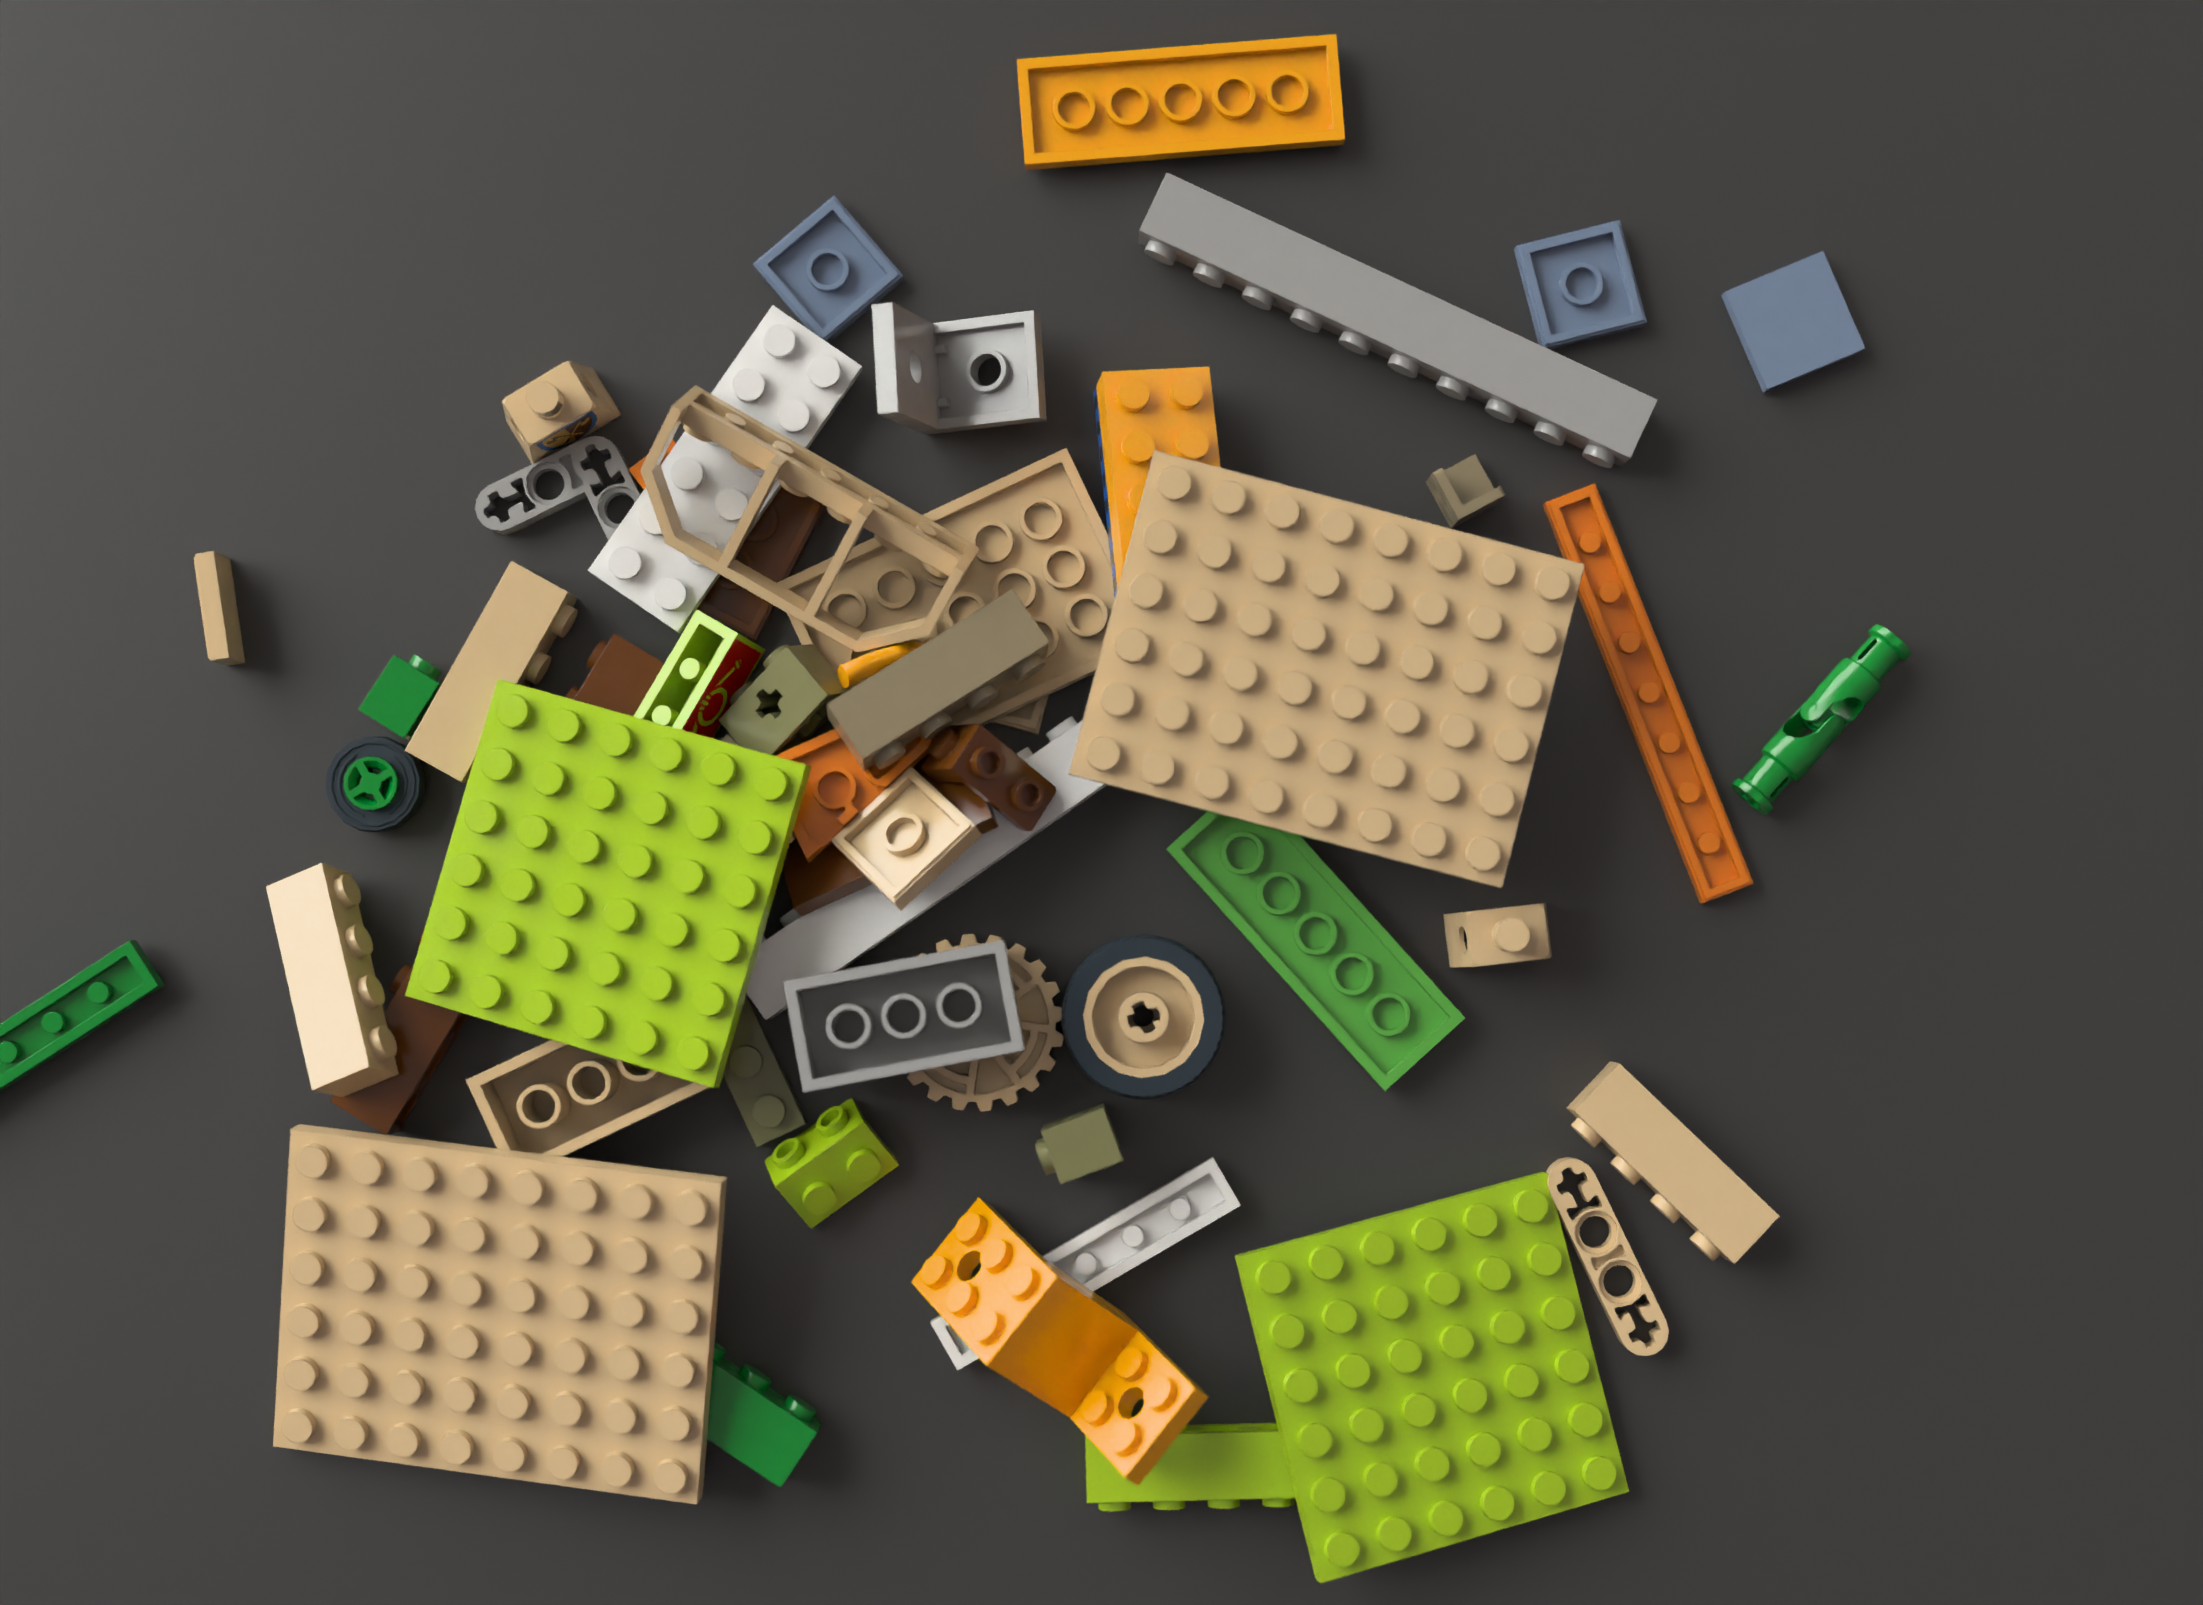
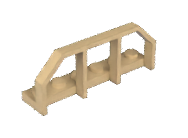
(802, 475)

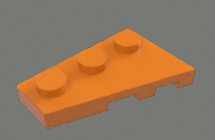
(839, 787)

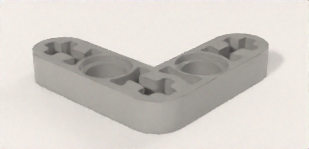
(577, 485)

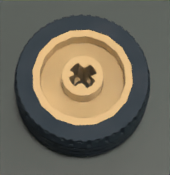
(1149, 1058)

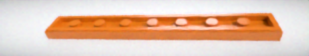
(1648, 695)

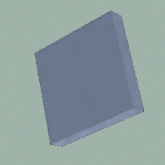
(828, 271)
(1580, 285)
(1793, 321)

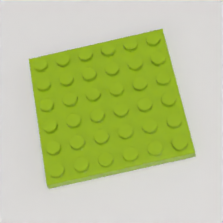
(608, 882)
(1431, 1375)

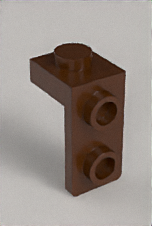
(991, 771)

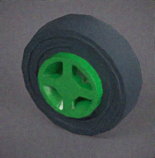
(357, 780)

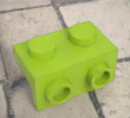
(829, 1163)

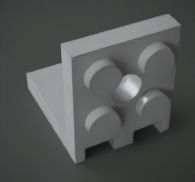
(932, 369)

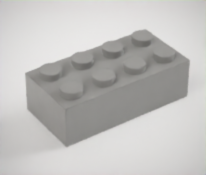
(904, 1016)

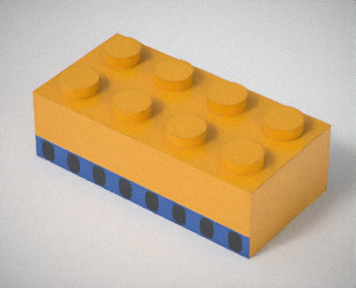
(1145, 413)

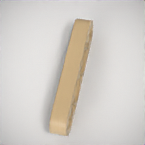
(1610, 1253)

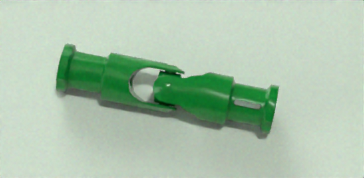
(1826, 713)

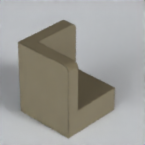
(1463, 491)

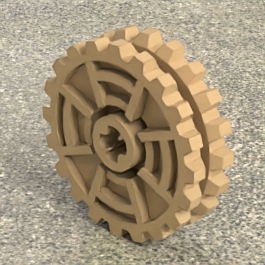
(1003, 1074)

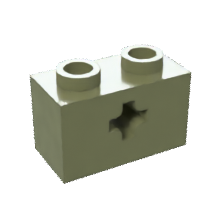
(784, 701)
(1079, 1144)

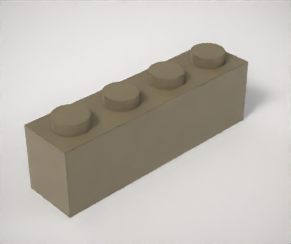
(938, 681)

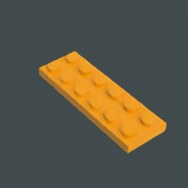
(1180, 102)

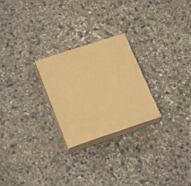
(906, 838)

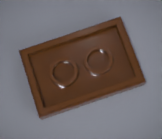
(771, 550)

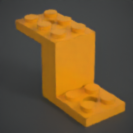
(1058, 1340)

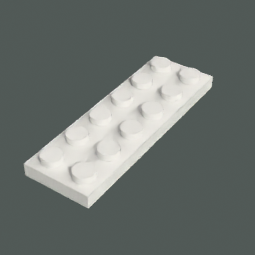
(778, 378)

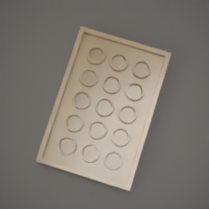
(1032, 536)

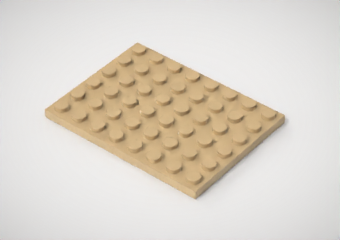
(1327, 669)
(498, 1312)

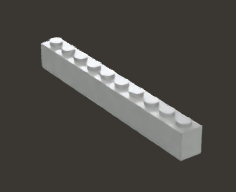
(1395, 321)

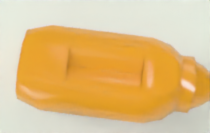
(865, 666)

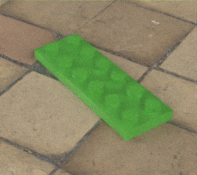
(1319, 941)

